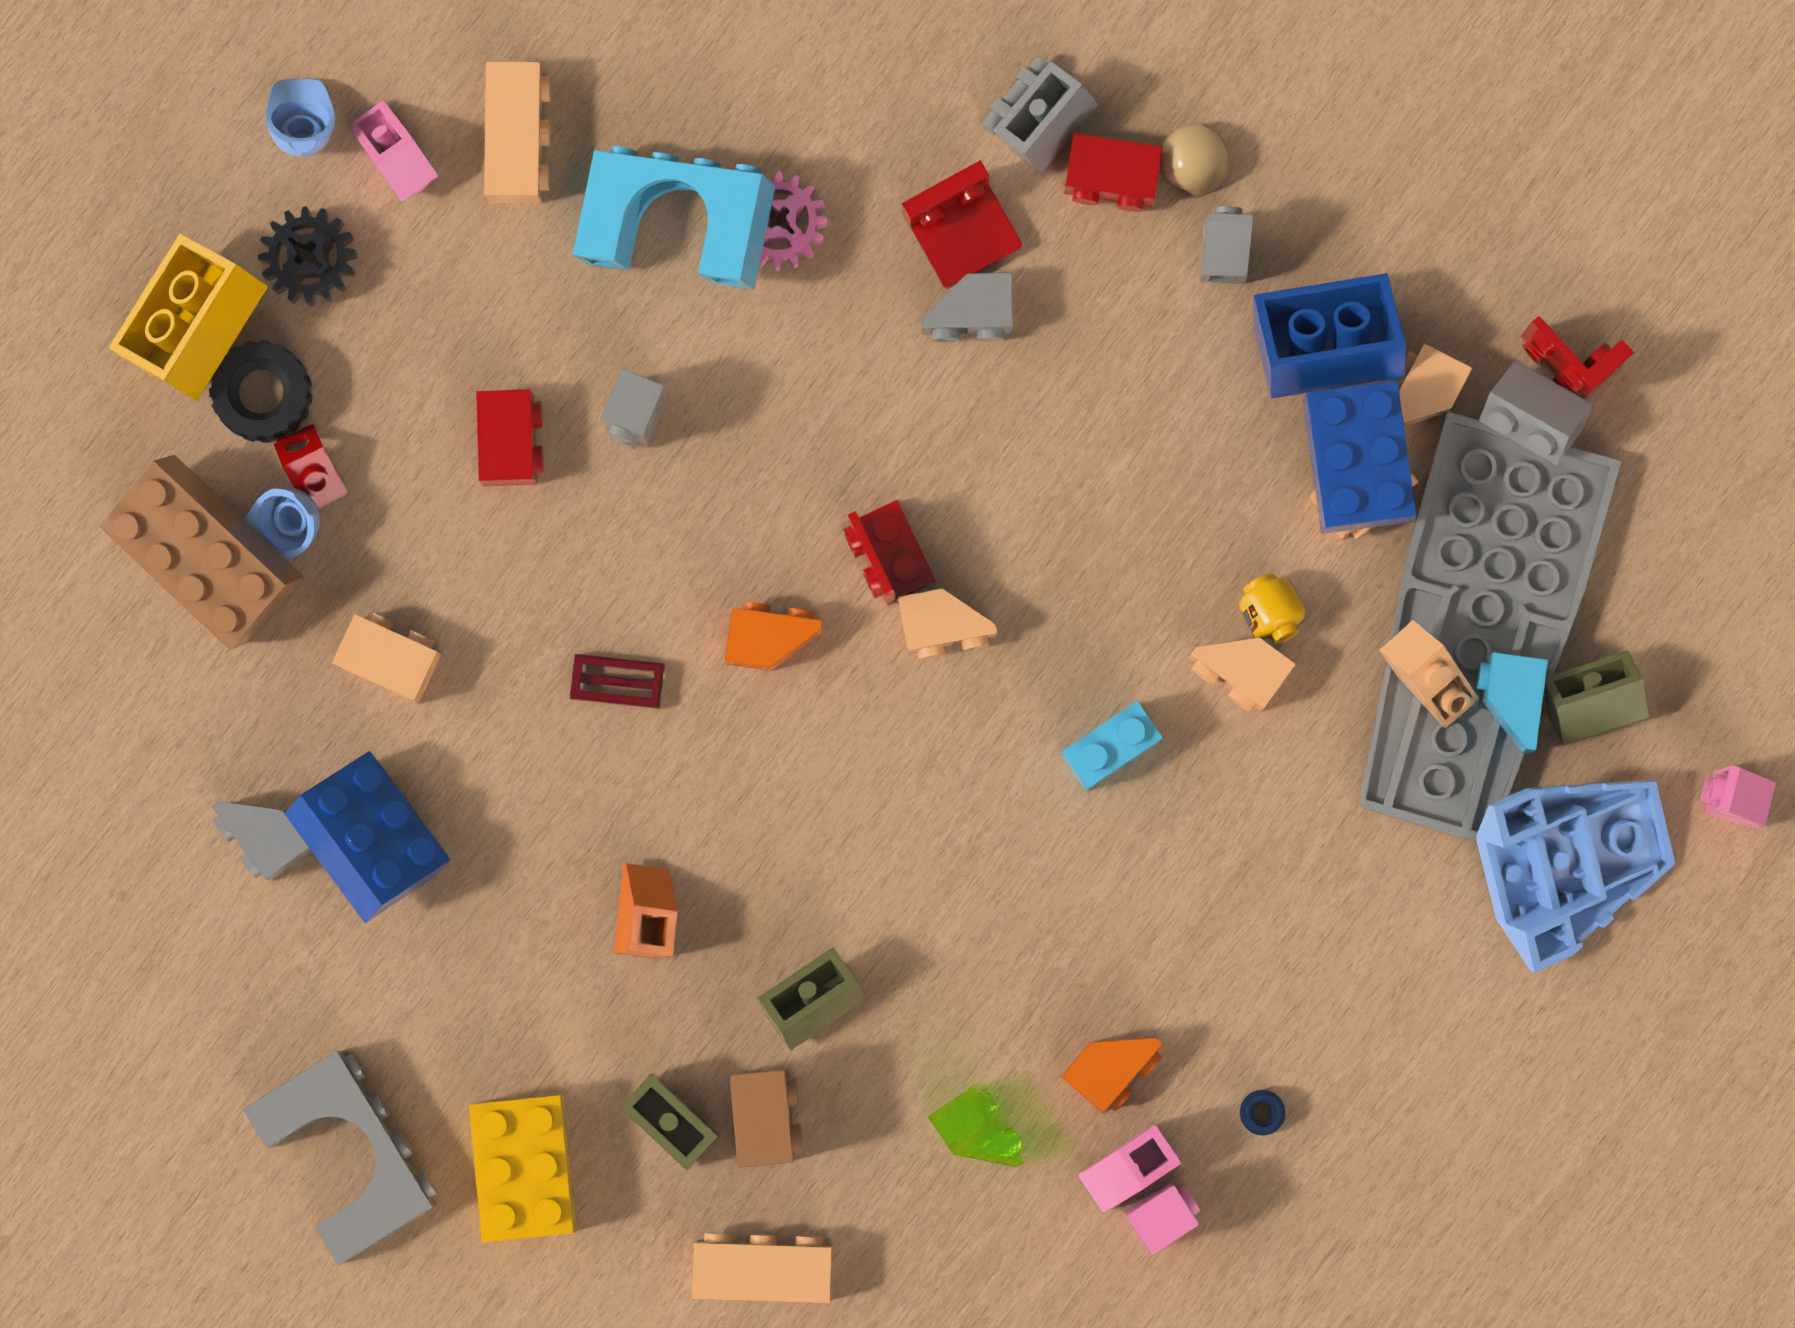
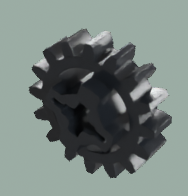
(296, 269)

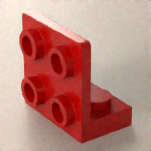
(961, 225)
(1579, 378)
(890, 551)

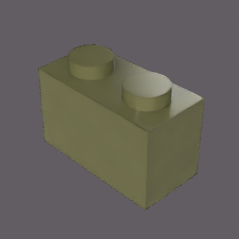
(1595, 697)
(811, 998)
(669, 1121)

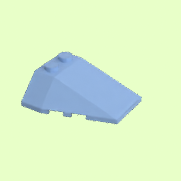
(1569, 860)

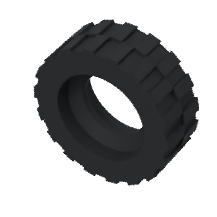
(269, 425)

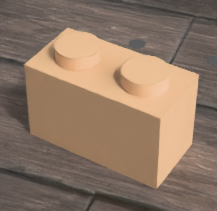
(387, 657)

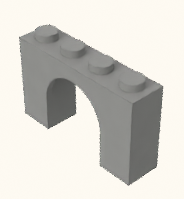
(396, 1189)

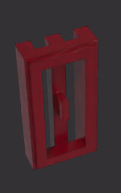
(579, 677)

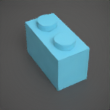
(1111, 746)

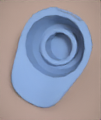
(300, 116)
(285, 520)

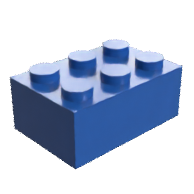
(1329, 335)
(1359, 457)
(367, 836)

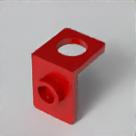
(310, 467)

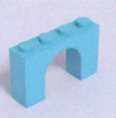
(626, 184)

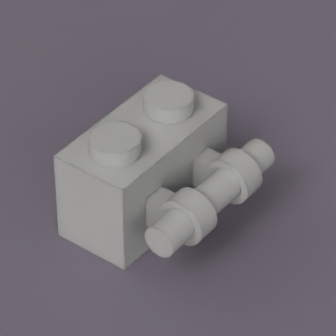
(1040, 112)

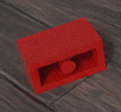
(1112, 172)
(508, 437)

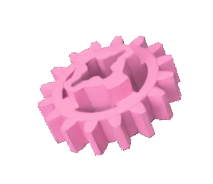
(793, 207)

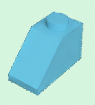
(1514, 695)

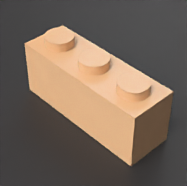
(516, 132)
(762, 1269)

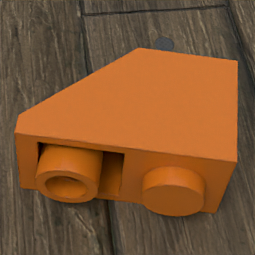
(766, 638)
(646, 913)
(1108, 1067)

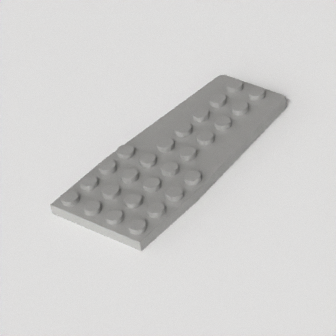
(1486, 570)

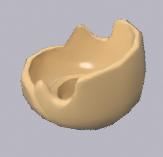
(1195, 159)

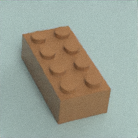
(201, 551)

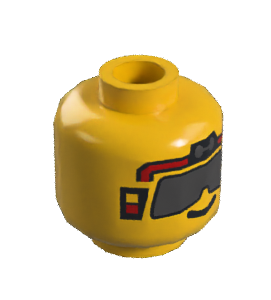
(1272, 608)

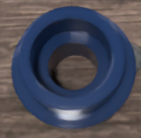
(1277, 1112)

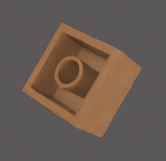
(764, 1118)

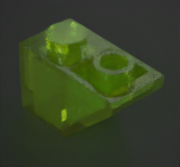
(973, 1132)

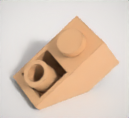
(1430, 384)
(941, 620)
(1244, 666)
(1429, 673)

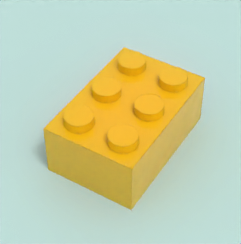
(188, 317)
(523, 1168)

